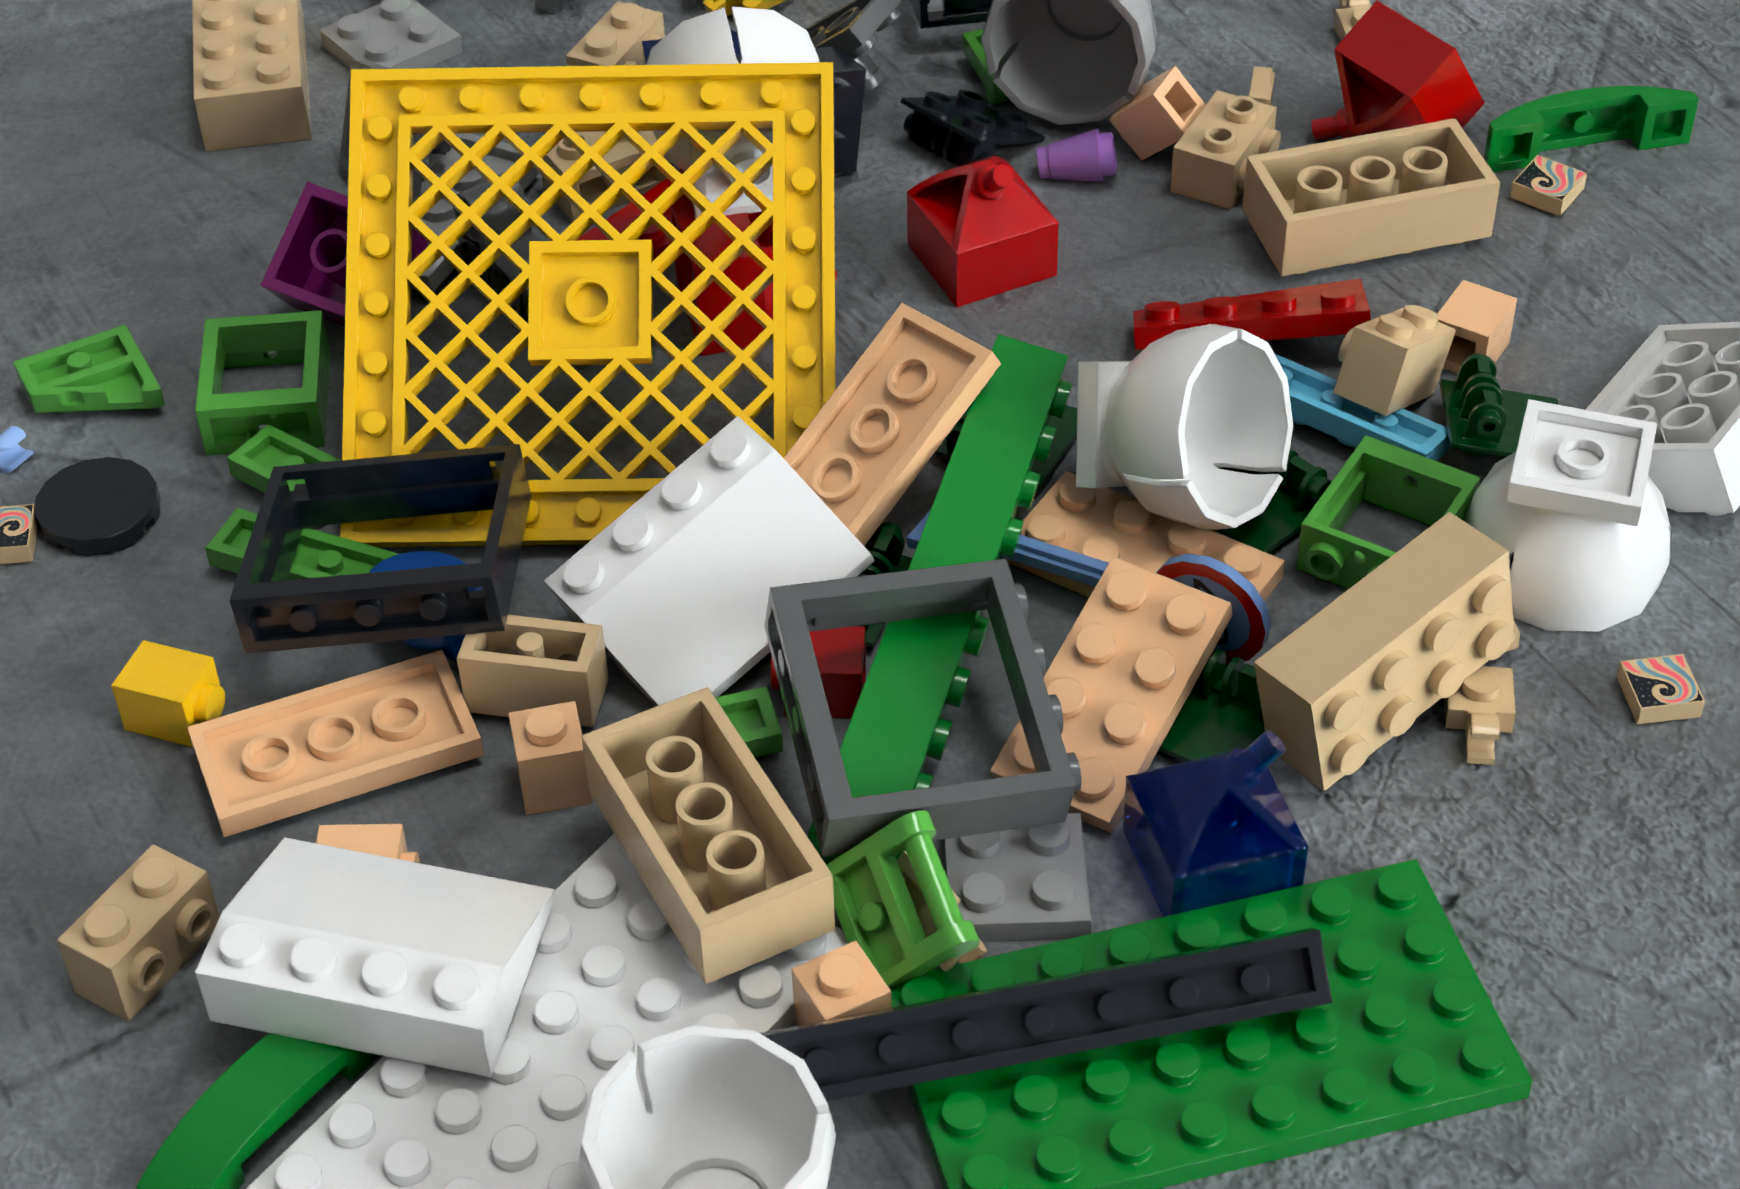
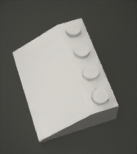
(1691, 388)
(693, 566)
(375, 955)

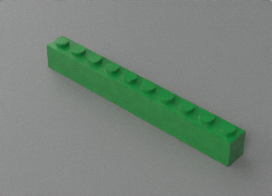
(971, 521)

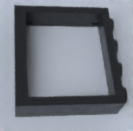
(386, 604)

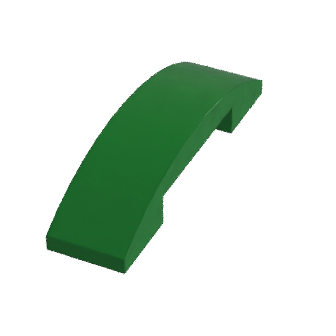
(1590, 116)
(245, 1110)

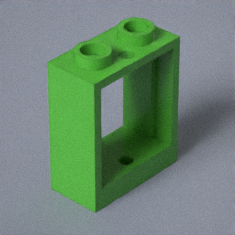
(243, 341)
(1379, 476)

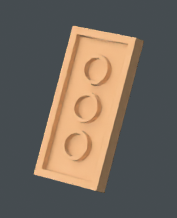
(889, 417)
(1112, 524)
(1123, 681)
(334, 742)

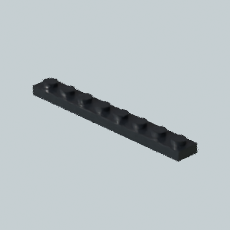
(1061, 1014)

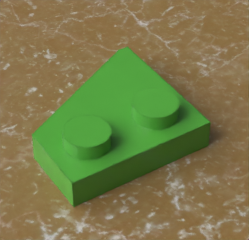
(90, 375)

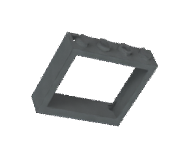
(905, 595)

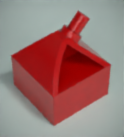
(1397, 78)
(981, 231)
(740, 272)

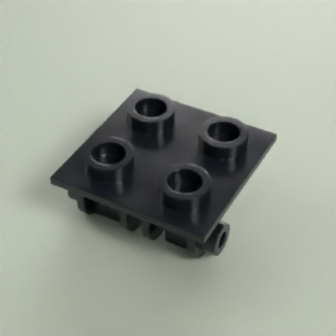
(963, 126)

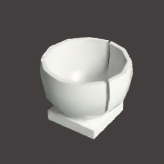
(707, 39)
(1181, 414)
(1577, 518)
(715, 1116)

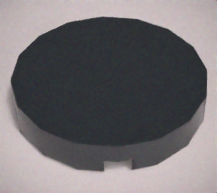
(97, 505)

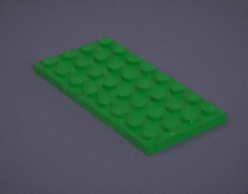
(1392, 1052)

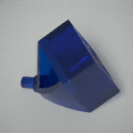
(1214, 829)

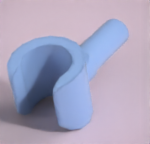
(10, 451)

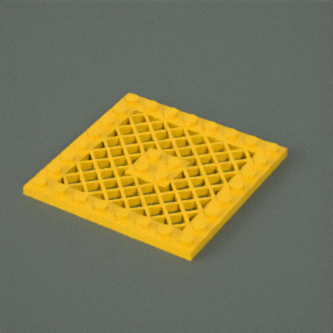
(585, 295)

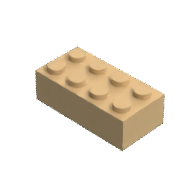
(250, 72)
(1369, 196)
(1387, 650)
(709, 834)

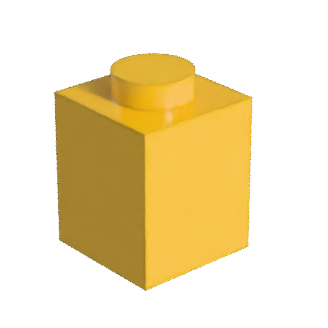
(167, 691)

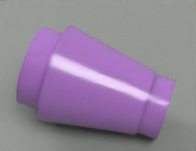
(1079, 158)

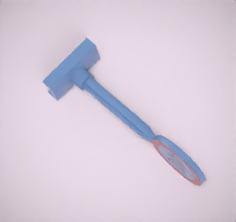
(1250, 621)

